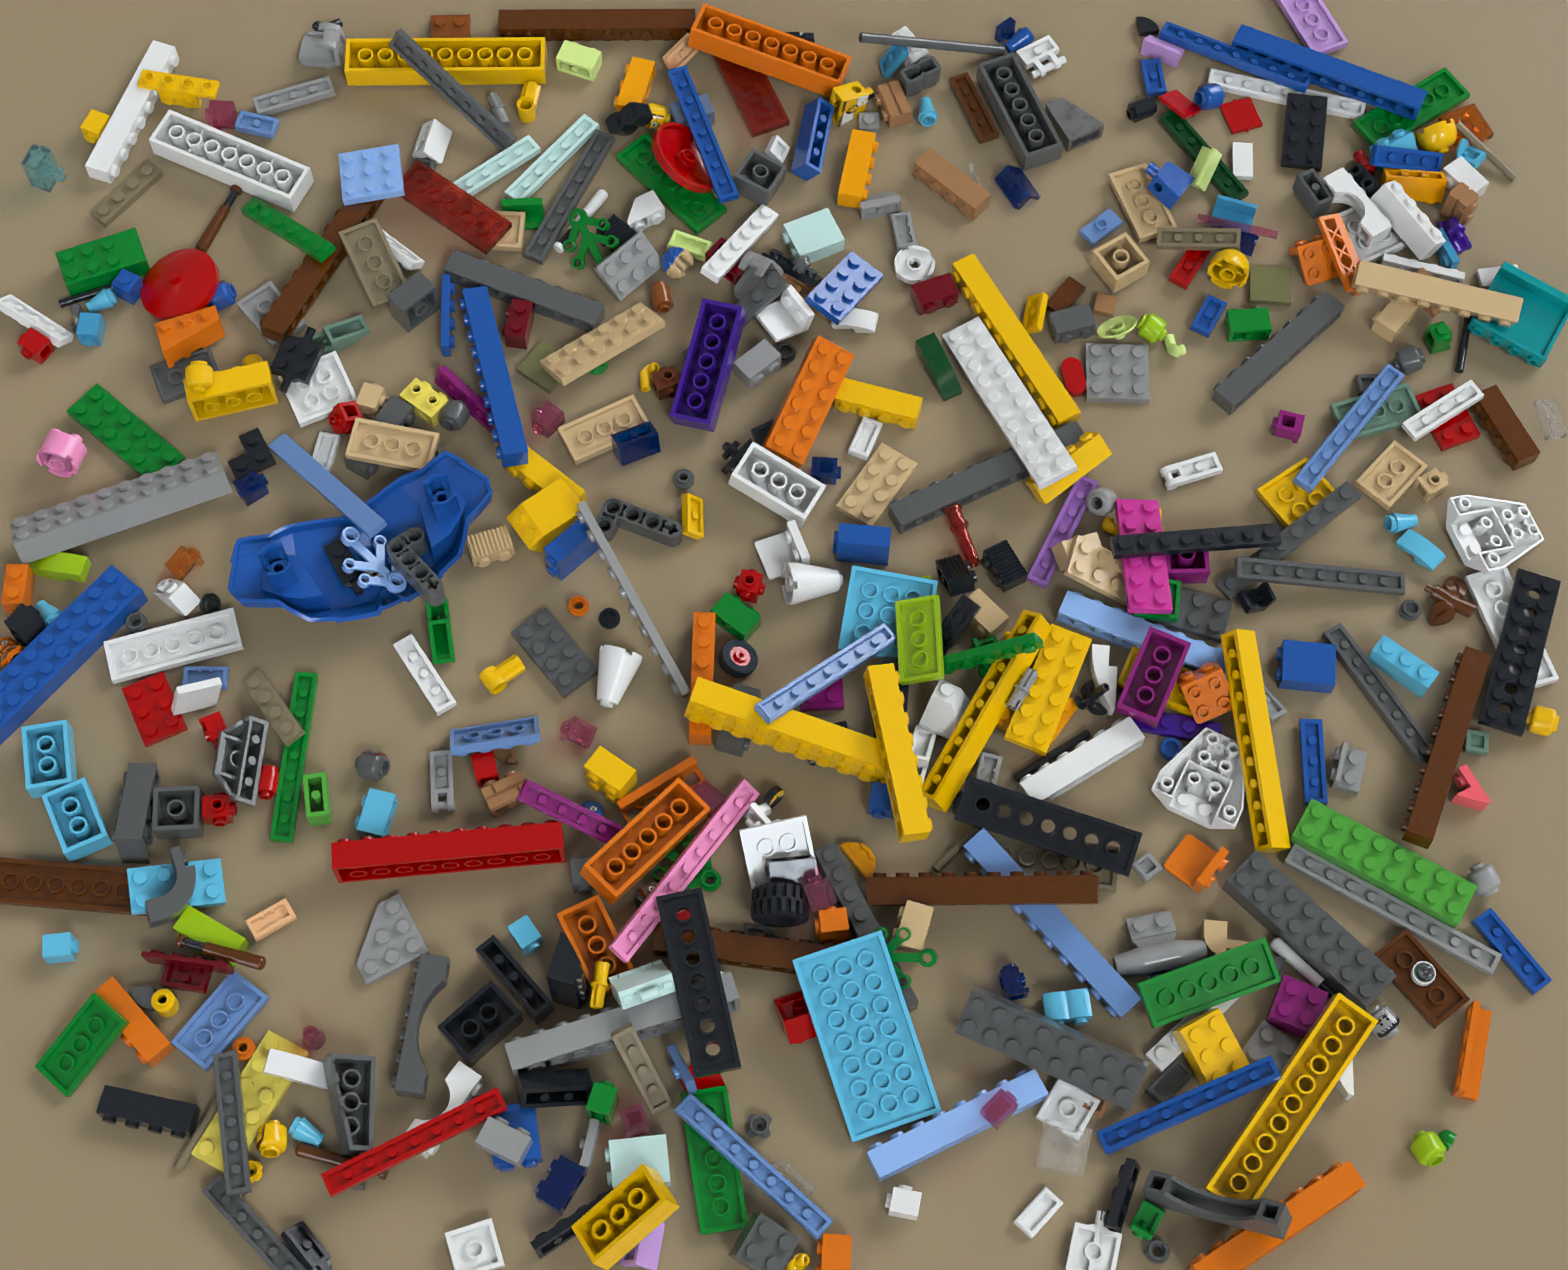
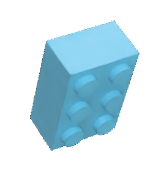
(48, 756)
(77, 819)

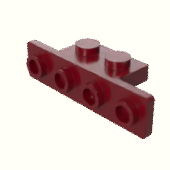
(186, 972)

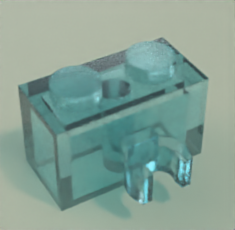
(42, 168)

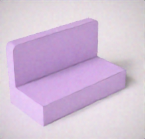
(1157, 48)
(646, 1252)

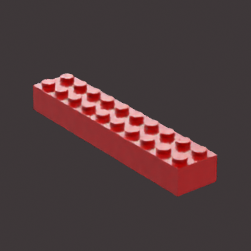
(448, 851)

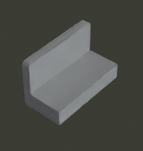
(880, 205)

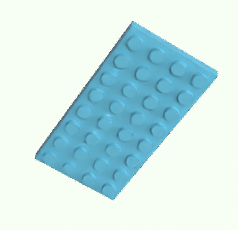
(866, 1036)

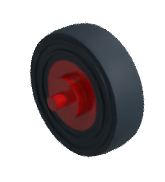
(738, 658)

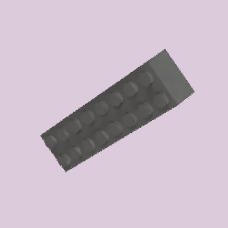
(1308, 930)
(1051, 1047)

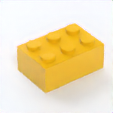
(1210, 1046)

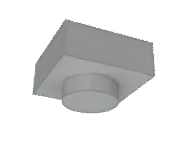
(869, 121)

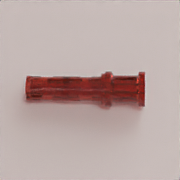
(960, 527)

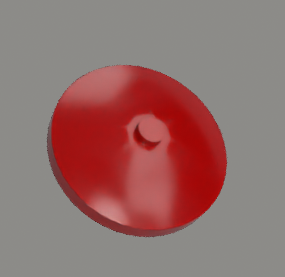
(680, 158)
(179, 284)

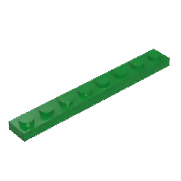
(294, 760)

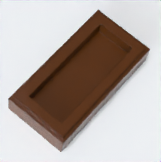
(1065, 295)

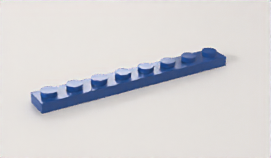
(1235, 57)
(703, 134)
(1189, 1105)

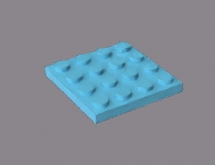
(872, 603)

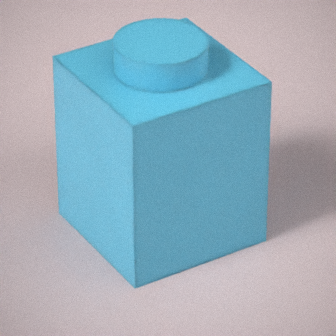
(525, 935)
(59, 947)

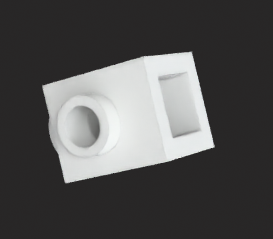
(903, 1202)

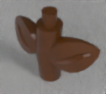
(1448, 601)

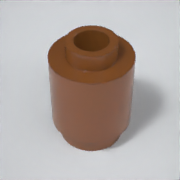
(661, 297)

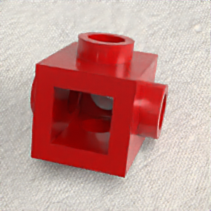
(344, 416)
(749, 585)
(218, 809)

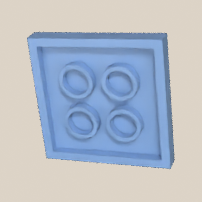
(371, 174)

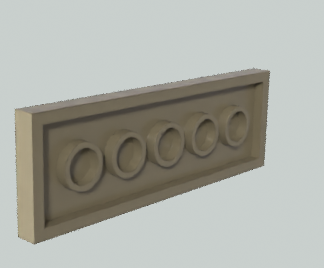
(1037, 859)

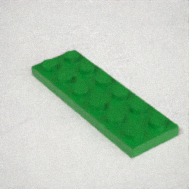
(1442, 95)
(692, 208)
(123, 432)
(1208, 982)
(714, 1178)

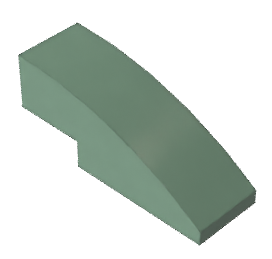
(342, 334)

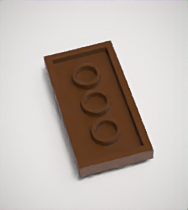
(1434, 1001)

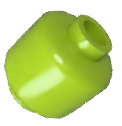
(1151, 327)
(1428, 1148)

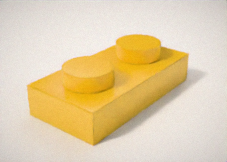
(1035, 312)
(692, 516)

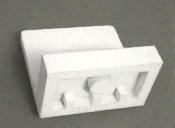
(787, 316)
(782, 548)

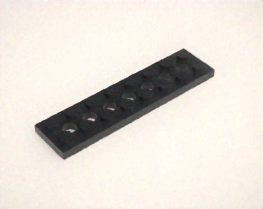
(1505, 655)
(1061, 817)
(687, 994)

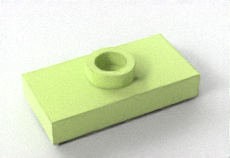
(695, 245)

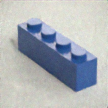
(812, 139)

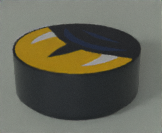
(774, 796)

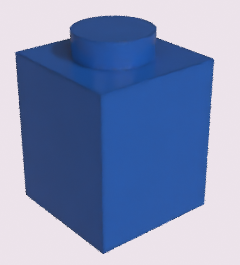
(127, 286)

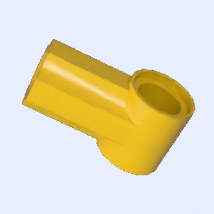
(528, 102)
(497, 677)

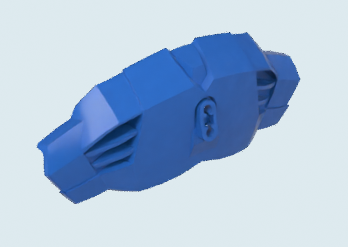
(295, 574)

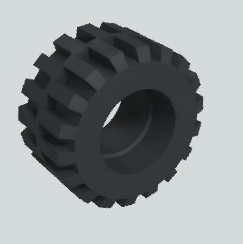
(779, 905)

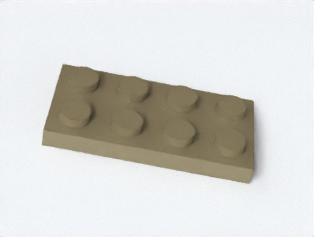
(372, 260)

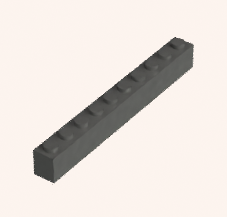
(967, 485)

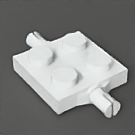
(1093, 1246)

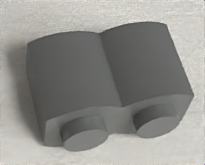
(920, 76)

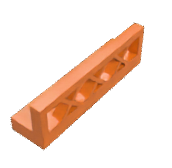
(1333, 228)
(656, 786)
(1472, 1052)

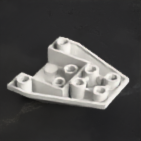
(1490, 531)
(1204, 782)

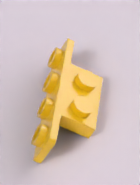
(179, 89)

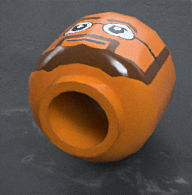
(8, 650)

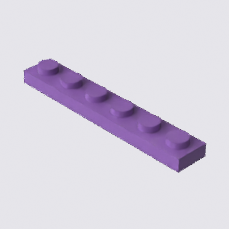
(1062, 530)

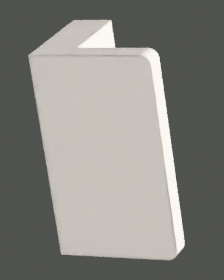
(432, 141)

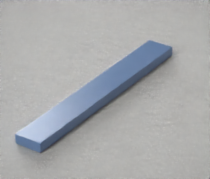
(1348, 428)
(327, 485)
(825, 674)
(753, 1166)

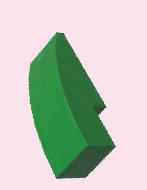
(440, 633)

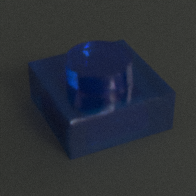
(1005, 30)

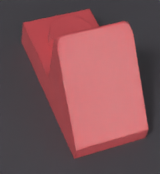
(1472, 794)

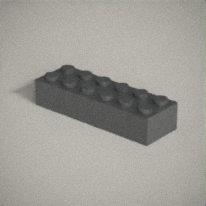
(1019, 111)

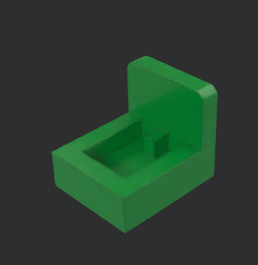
(1147, 1220)

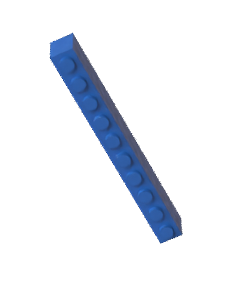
(1335, 73)
(494, 377)

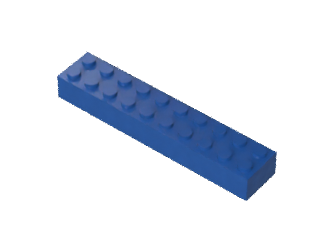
(65, 646)

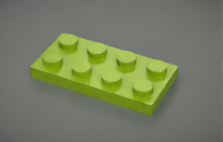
(919, 640)

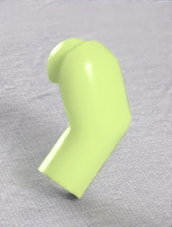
(1172, 347)

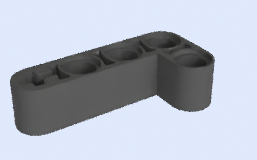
(667, 530)
(405, 555)

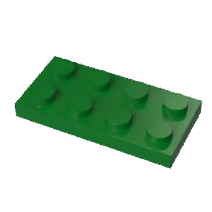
(82, 1044)

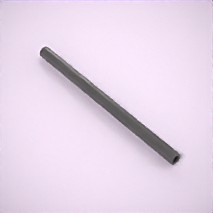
(931, 44)

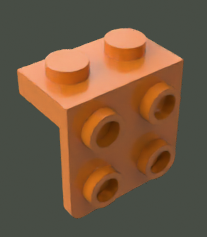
(1314, 259)
(1206, 691)
(1196, 863)

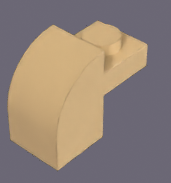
(1215, 937)

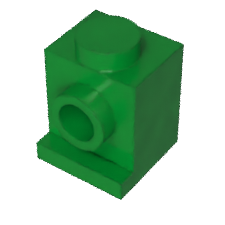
(1440, 334)

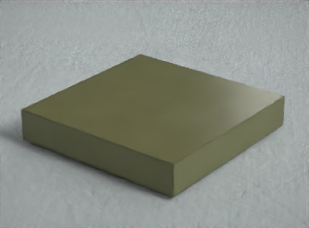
(1270, 285)
(531, 368)

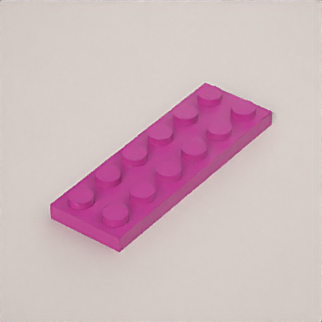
(1144, 577)

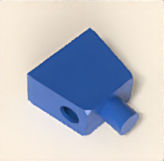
(1168, 182)

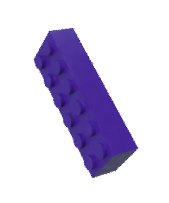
(708, 365)

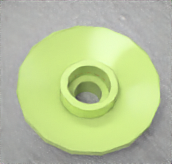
(1117, 327)

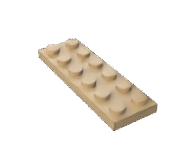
(602, 343)

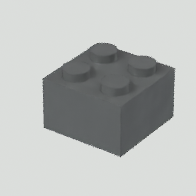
(759, 177)
(413, 301)
(177, 812)
(763, 1244)

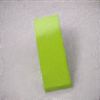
(62, 567)

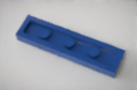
(1405, 158)
(447, 322)
(1312, 761)
(1512, 951)

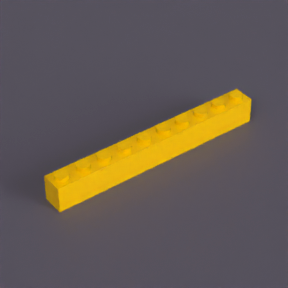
(1014, 342)
(980, 718)
(1255, 741)

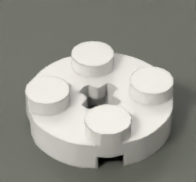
(911, 275)

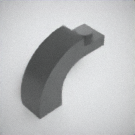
(173, 904)

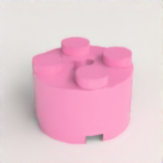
(62, 453)

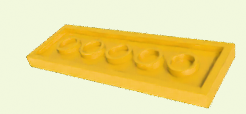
(1057, 673)

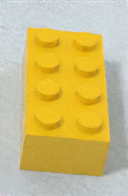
(234, 392)
(625, 1217)

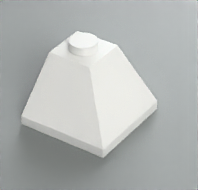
(944, 709)

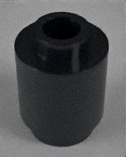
(1141, 109)

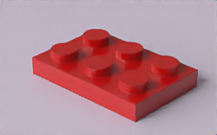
(1454, 431)
(151, 709)

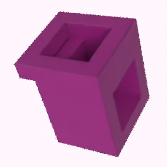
(1288, 425)

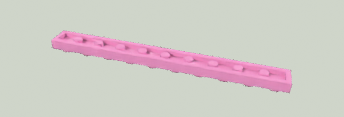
(684, 869)

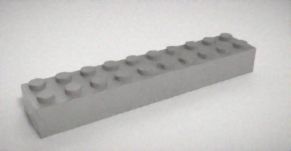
(119, 507)
(591, 1035)

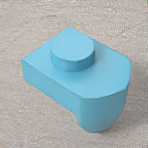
(1470, 154)

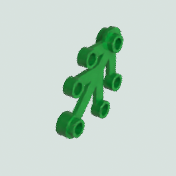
(588, 238)
(702, 875)
(906, 957)

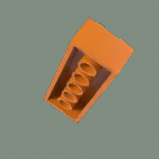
(808, 401)
(645, 841)

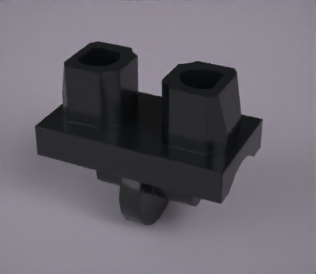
(1364, 179)
(731, 450)

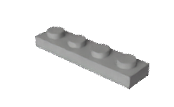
(294, 96)

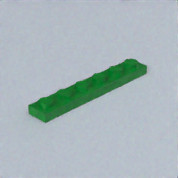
(288, 229)
(989, 653)

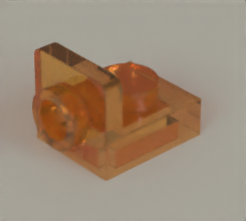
(183, 561)

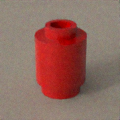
(268, 782)

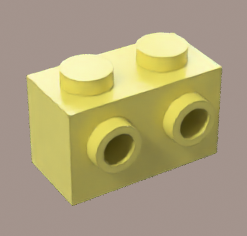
(425, 401)

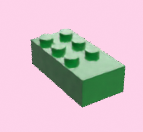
(102, 260)

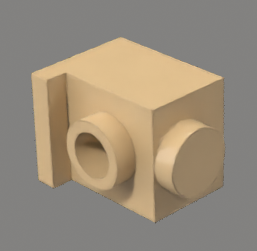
(1431, 485)

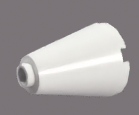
(808, 582)
(615, 673)

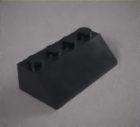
(566, 975)

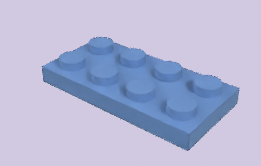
(494, 735)
(220, 1020)

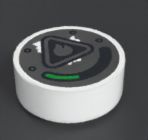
(1423, 973)

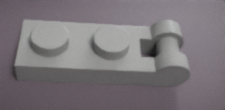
(442, 781)

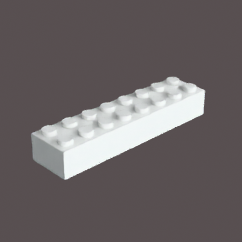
(231, 160)

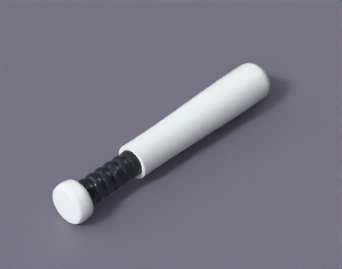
(591, 207)
(1300, 965)

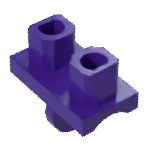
(1456, 235)

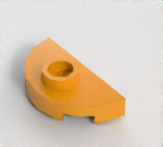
(861, 857)

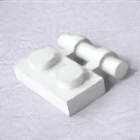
(1037, 52)

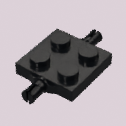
(297, 359)

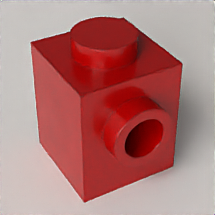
(35, 346)

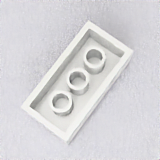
(776, 484)

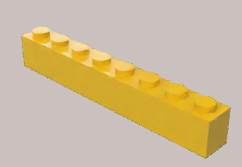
(897, 753)

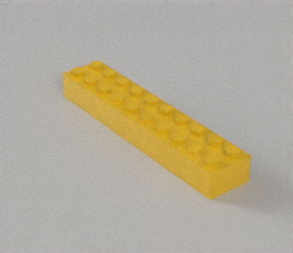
(465, 59)
(791, 733)
(1292, 1101)

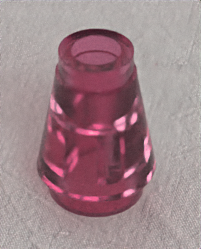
(314, 1042)

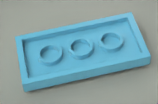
(158, 880)

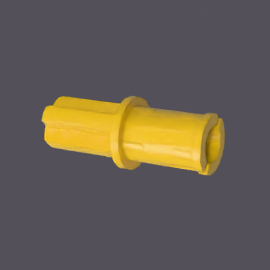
(599, 985)

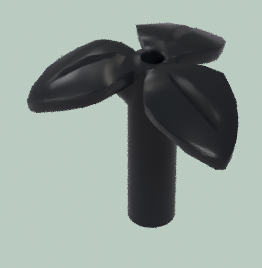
(1089, 696)

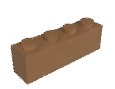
(951, 184)

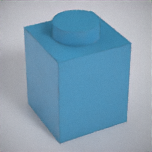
(90, 329)

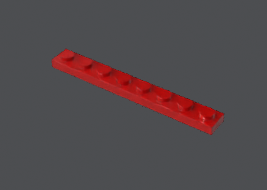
(413, 1142)

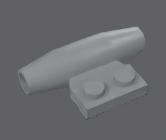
(1156, 946)

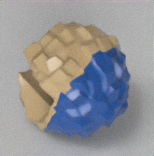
(676, 261)

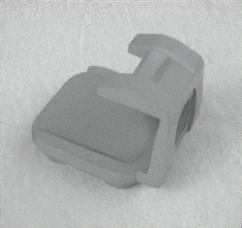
(323, 48)
(759, 269)

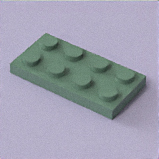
(1390, 416)

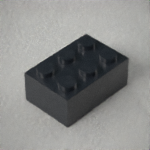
(480, 1023)

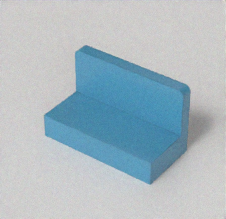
(1234, 210)

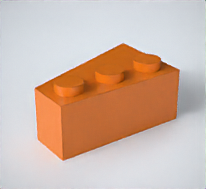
(188, 333)

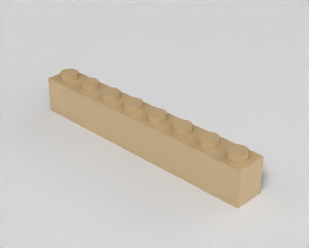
(1437, 293)

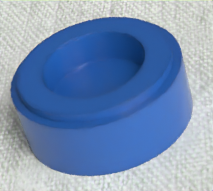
(1170, 748)

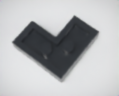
(256, 457)

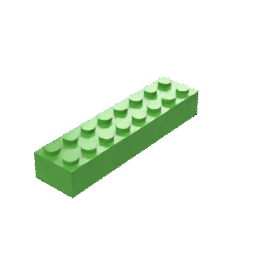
(1383, 863)

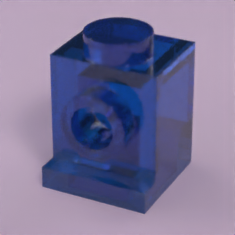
(825, 470)
(251, 487)
(1012, 983)

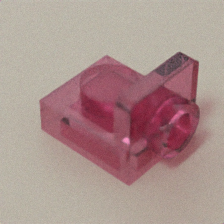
(578, 732)

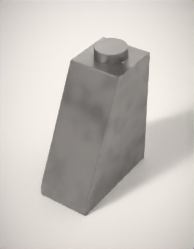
(1073, 124)

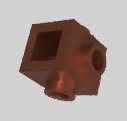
(665, 382)

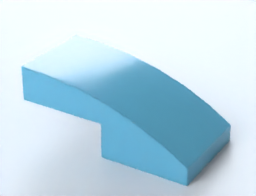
(1423, 550)

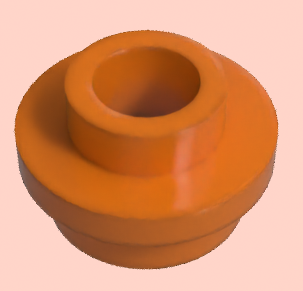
(578, 600)
(251, 1048)

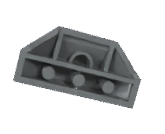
(240, 759)

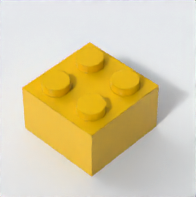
(610, 775)

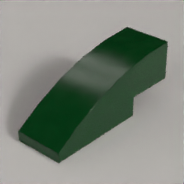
(938, 366)

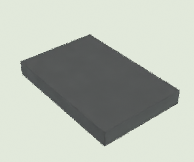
(170, 381)

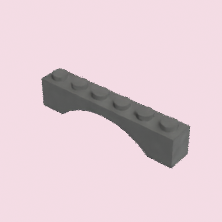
(431, 978)
(1254, 1215)

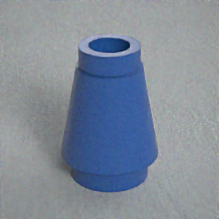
(1020, 39)

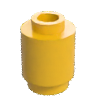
(165, 1003)

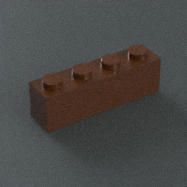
(1505, 429)

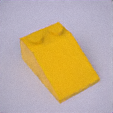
(545, 515)

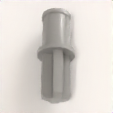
(498, 109)
(1022, 689)

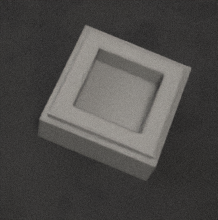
(1146, 867)

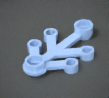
(373, 564)

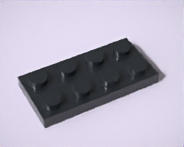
(1304, 131)

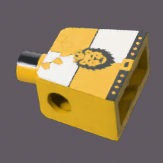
(849, 101)

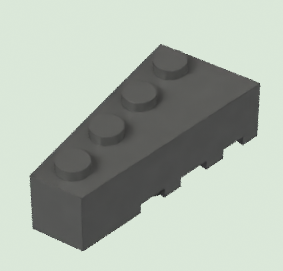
(134, 817)
(352, 1100)

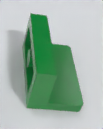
(531, 206)

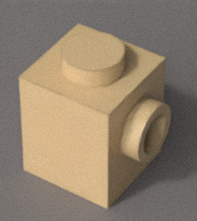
(371, 399)

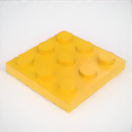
(1287, 499)

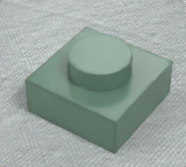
(1476, 742)

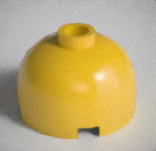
(1438, 137)
(1229, 269)

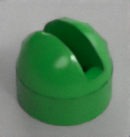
(1447, 1138)

